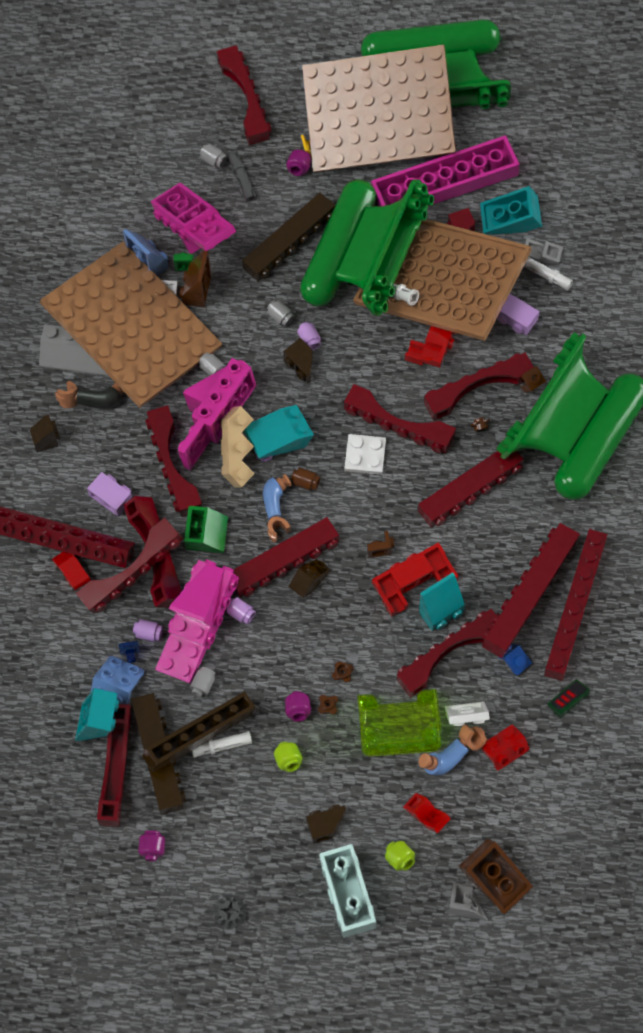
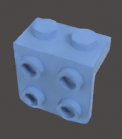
(118, 677)

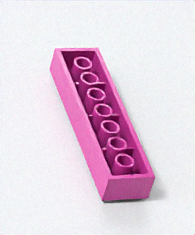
(453, 173)

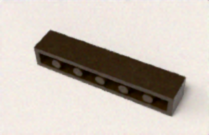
(288, 237)
(151, 730)
(198, 732)

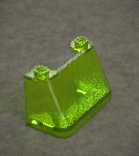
(399, 726)

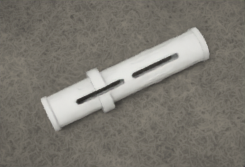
(553, 276)
(222, 744)

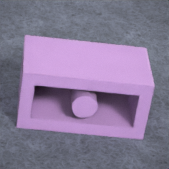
(518, 315)
(109, 493)

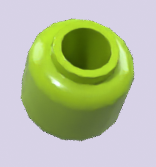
(288, 756)
(400, 856)

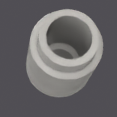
(213, 155)
(280, 313)
(210, 363)
(202, 682)

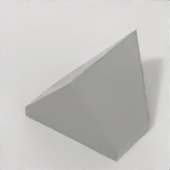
(465, 902)

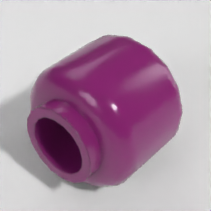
(298, 162)
(297, 706)
(151, 845)

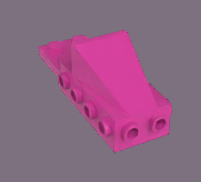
(191, 218)
(210, 403)
(196, 619)

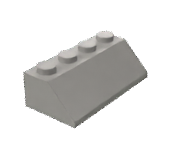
(62, 352)

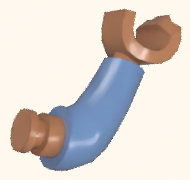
(272, 492)
(447, 759)

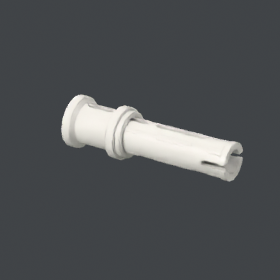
(406, 294)

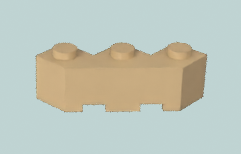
(235, 446)

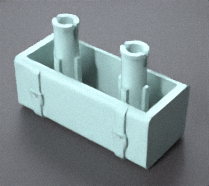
(347, 891)

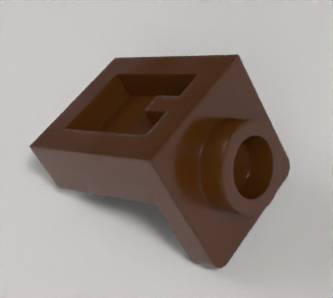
(533, 378)
(379, 548)

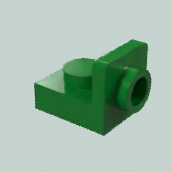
(182, 261)

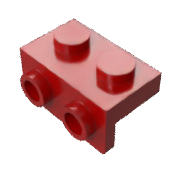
(505, 747)

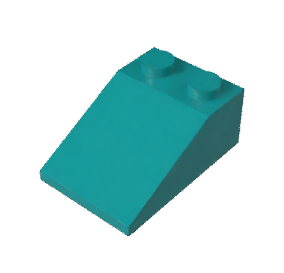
(511, 212)
(279, 432)
(441, 603)
(97, 715)

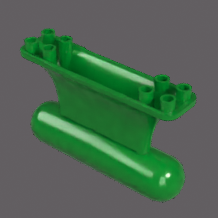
(462, 44)
(365, 244)
(577, 420)

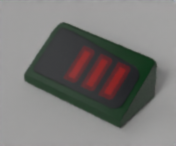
(568, 698)

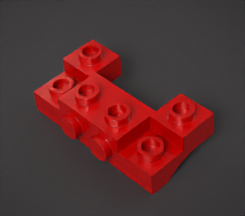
(434, 349)
(410, 574)

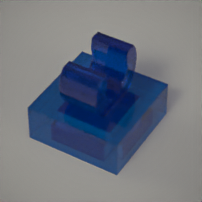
(129, 649)

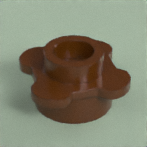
(480, 424)
(341, 666)
(327, 709)

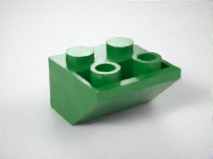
(205, 530)

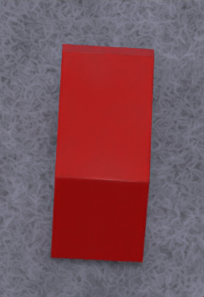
(71, 569)
(426, 813)

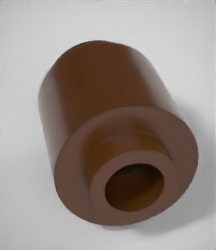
(305, 479)

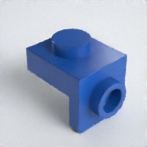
(516, 659)

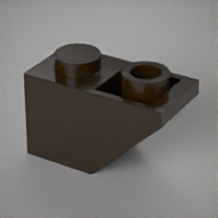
(300, 358)
(44, 434)
(309, 577)
(325, 823)

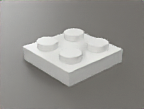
(365, 454)
(469, 712)

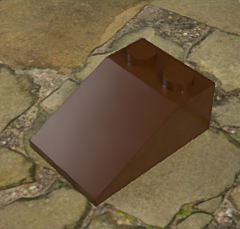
(197, 281)
(495, 875)

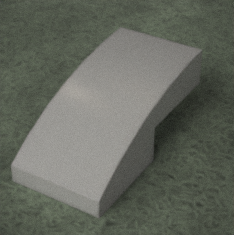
(544, 252)

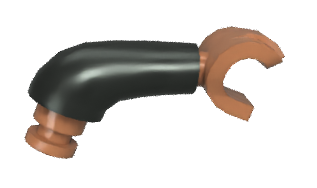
(100, 399)

